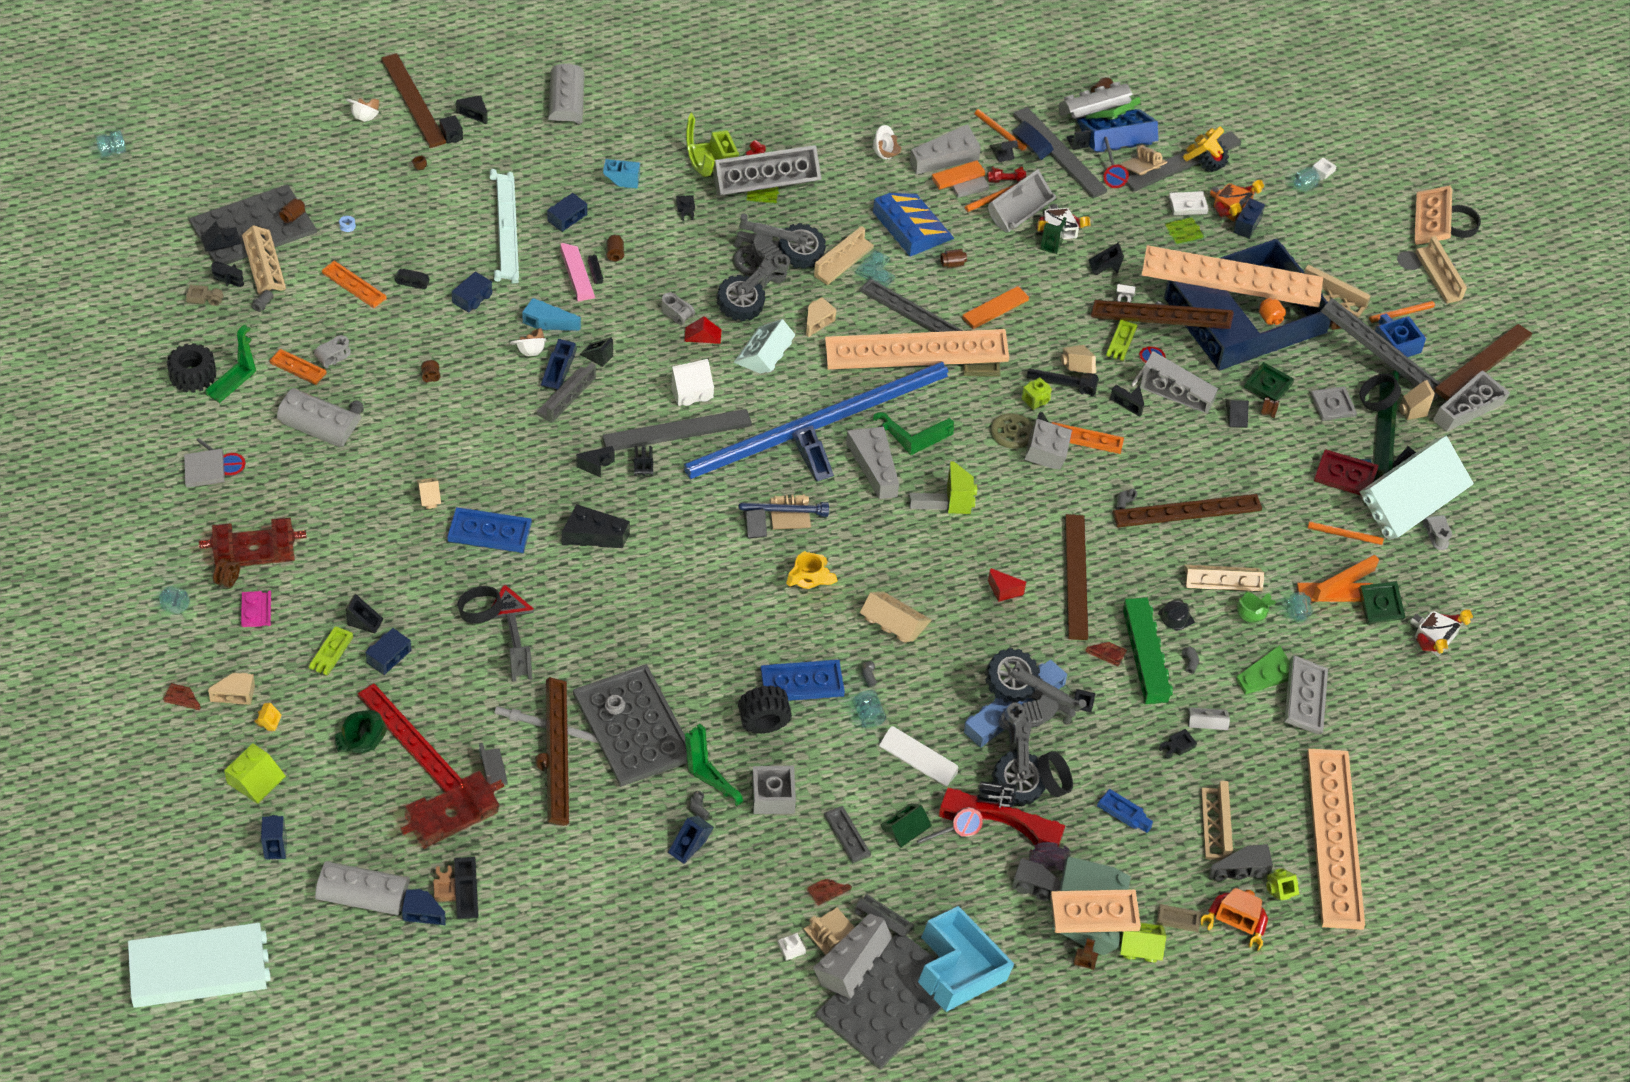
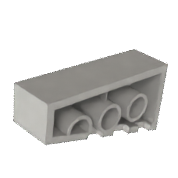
(946, 151)
(1177, 384)
(1471, 401)
(875, 459)
(853, 956)

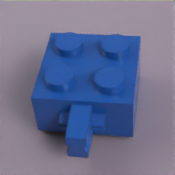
(1401, 334)

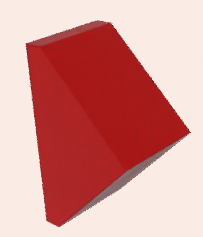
(703, 332)
(1005, 586)

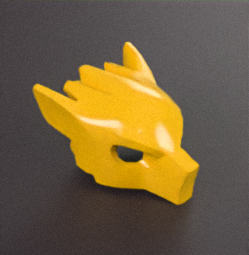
(810, 571)

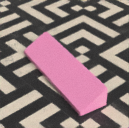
(576, 272)

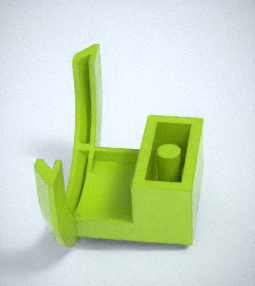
(704, 154)

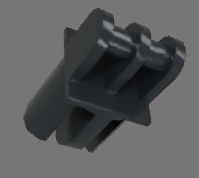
(227, 274)
(643, 464)
(994, 793)

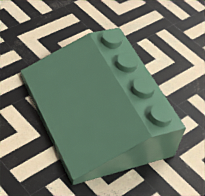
(1091, 876)

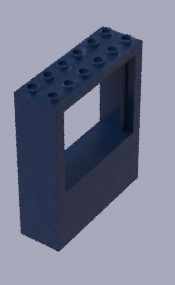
(1243, 340)

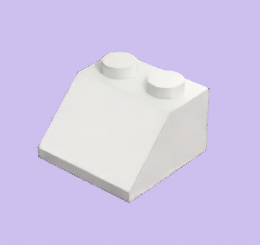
(692, 382)

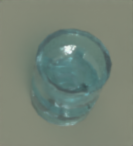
(111, 143)
(869, 709)

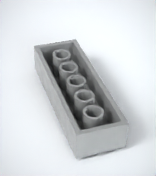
(766, 170)

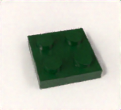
(1269, 382)
(1382, 602)

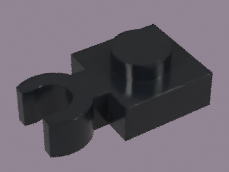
(686, 206)
(1179, 742)

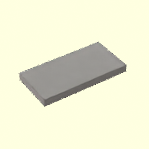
(1306, 695)

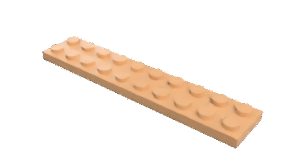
(1232, 276)
(916, 349)
(1335, 839)

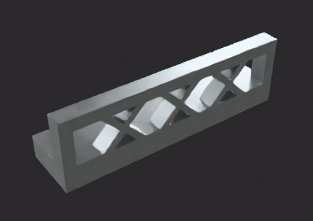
(567, 393)

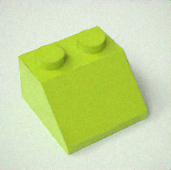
(960, 490)
(254, 773)
(1146, 943)

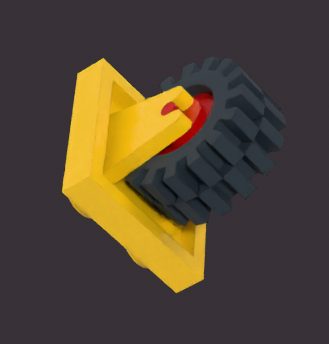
(1209, 150)

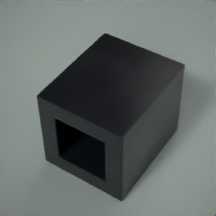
(451, 129)

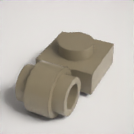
(200, 294)

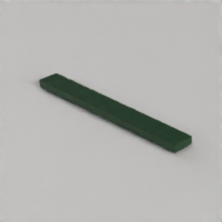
(1385, 430)

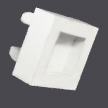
(1324, 168)
(1125, 291)
(791, 946)

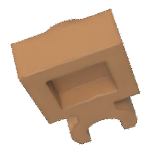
(444, 886)

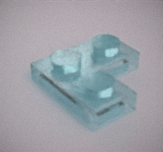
(873, 269)

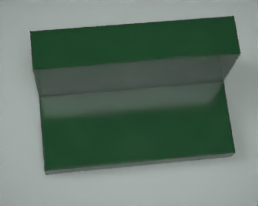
(1053, 237)
(907, 824)

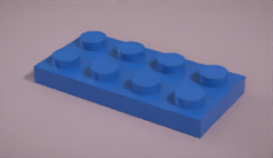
(489, 530)
(805, 679)

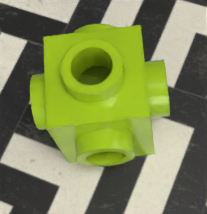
(1036, 393)
(1282, 884)

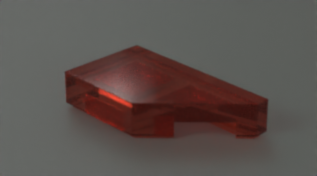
(1108, 652)
(181, 696)
(827, 890)

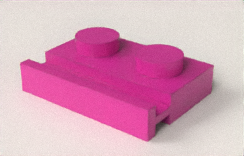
(256, 609)

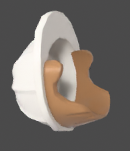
(364, 111)
(886, 143)
(532, 344)

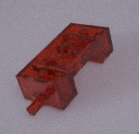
(274, 544)
(472, 800)

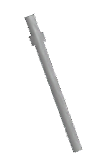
(516, 715)

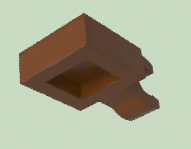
(1086, 957)

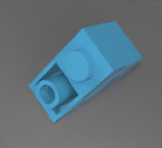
(622, 172)

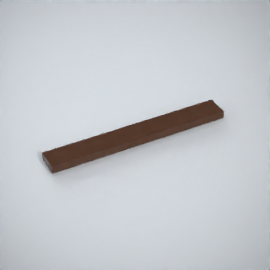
(413, 100)
(1162, 314)
(1484, 361)
(1187, 510)
(1076, 577)
(557, 752)

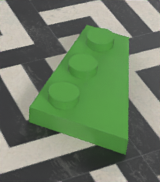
(1119, 110)
(1266, 672)

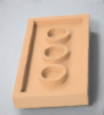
(1433, 214)
(1095, 911)

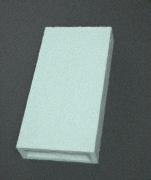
(1416, 488)
(198, 964)

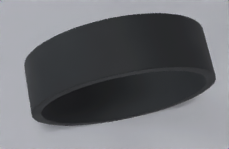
(1471, 212)
(1385, 403)
(481, 616)
(1047, 777)

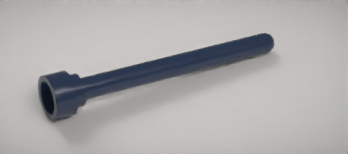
(820, 509)

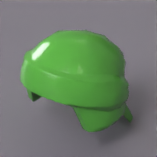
(1253, 608)

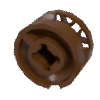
(226, 573)

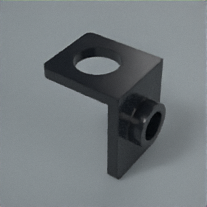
(1080, 140)

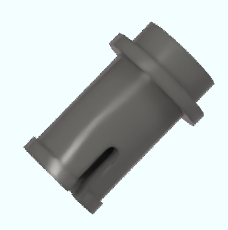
(259, 303)
(356, 407)

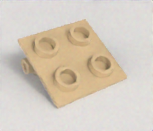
(1145, 161)
(790, 520)
(828, 929)

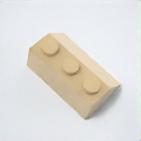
(894, 616)

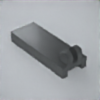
(892, 919)

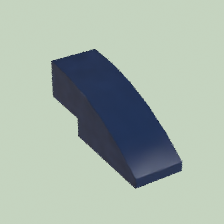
(1033, 140)
(559, 364)
(813, 453)

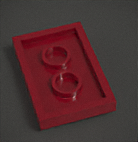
(1345, 472)

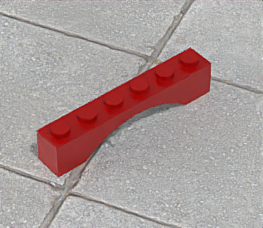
(1031, 825)

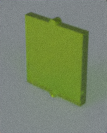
(764, 195)
(1184, 230)

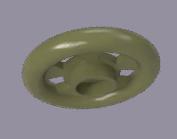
(1000, 438)

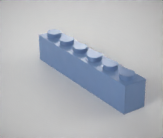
(986, 725)

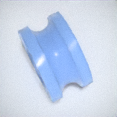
(347, 219)

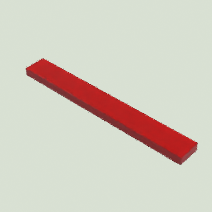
(410, 738)

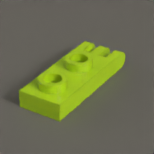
(1122, 339)
(331, 650)

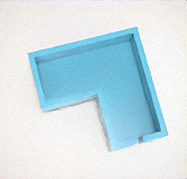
(967, 960)

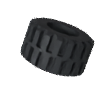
(195, 377)
(764, 709)

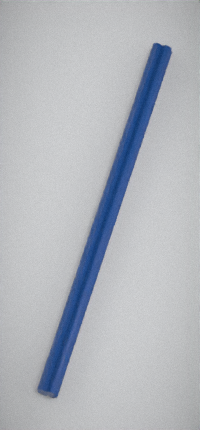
(817, 419)

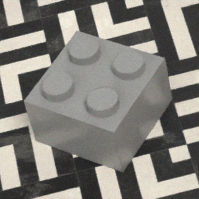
(1048, 444)
(773, 790)

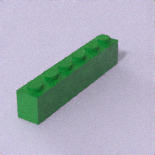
(1147, 651)

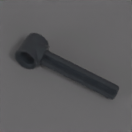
(1087, 383)

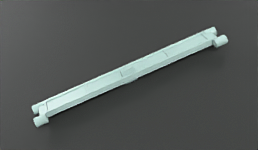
(506, 227)

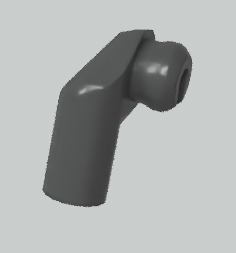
(1125, 497)
(1190, 653)
(867, 668)
(696, 805)

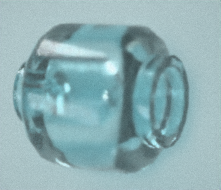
(1306, 179)
(174, 600)
(1299, 606)

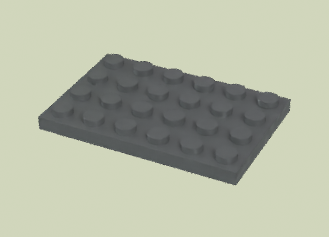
(259, 211)
(643, 736)
(887, 1004)

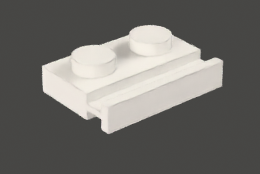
(1188, 203)

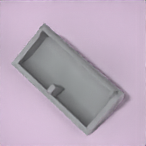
(566, 93)
(1094, 102)
(1021, 202)
(317, 417)
(361, 888)

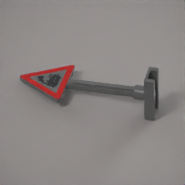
(519, 656)

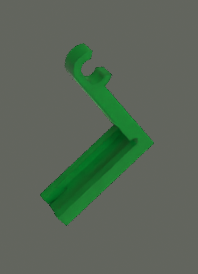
(237, 374)
(921, 440)
(701, 768)

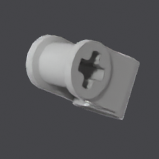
(676, 308)
(332, 352)
(1438, 531)

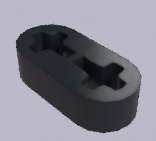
(412, 278)

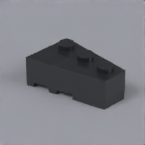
(595, 529)

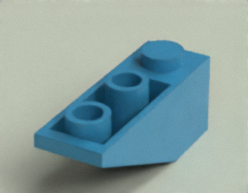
(545, 316)

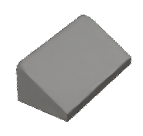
(928, 501)
(1208, 718)

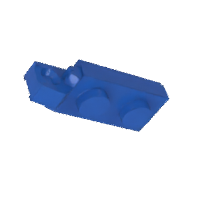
(1125, 811)

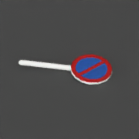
(1144, 356)

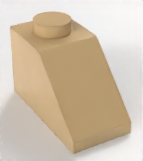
(819, 316)
(1078, 359)
(1417, 401)
(429, 492)
(235, 689)

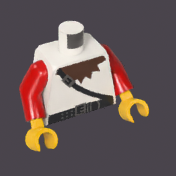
(1055, 216)
(1438, 629)

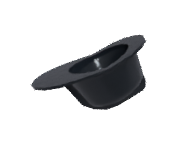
(1176, 615)

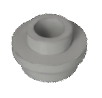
(615, 700)

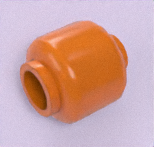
(1272, 311)

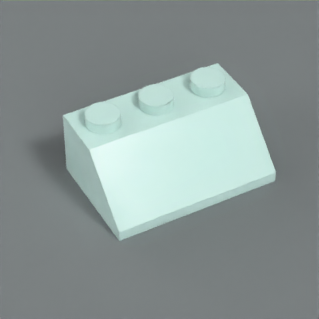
(766, 347)

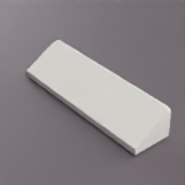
(919, 756)

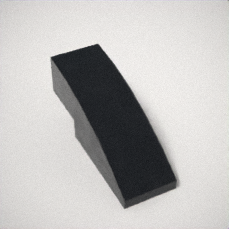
(466, 888)

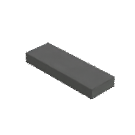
(847, 834)

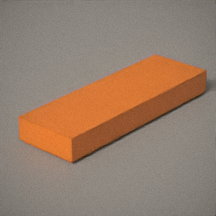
(958, 174)
(298, 366)

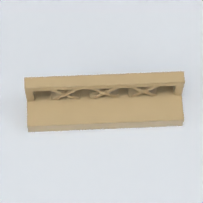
(842, 256)
(259, 259)
(1439, 268)
(1342, 290)
(1224, 577)
(1224, 821)

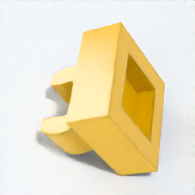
(268, 717)

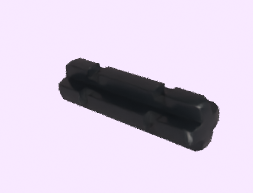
(595, 269)

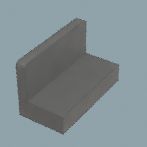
(492, 765)

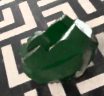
(367, 734)

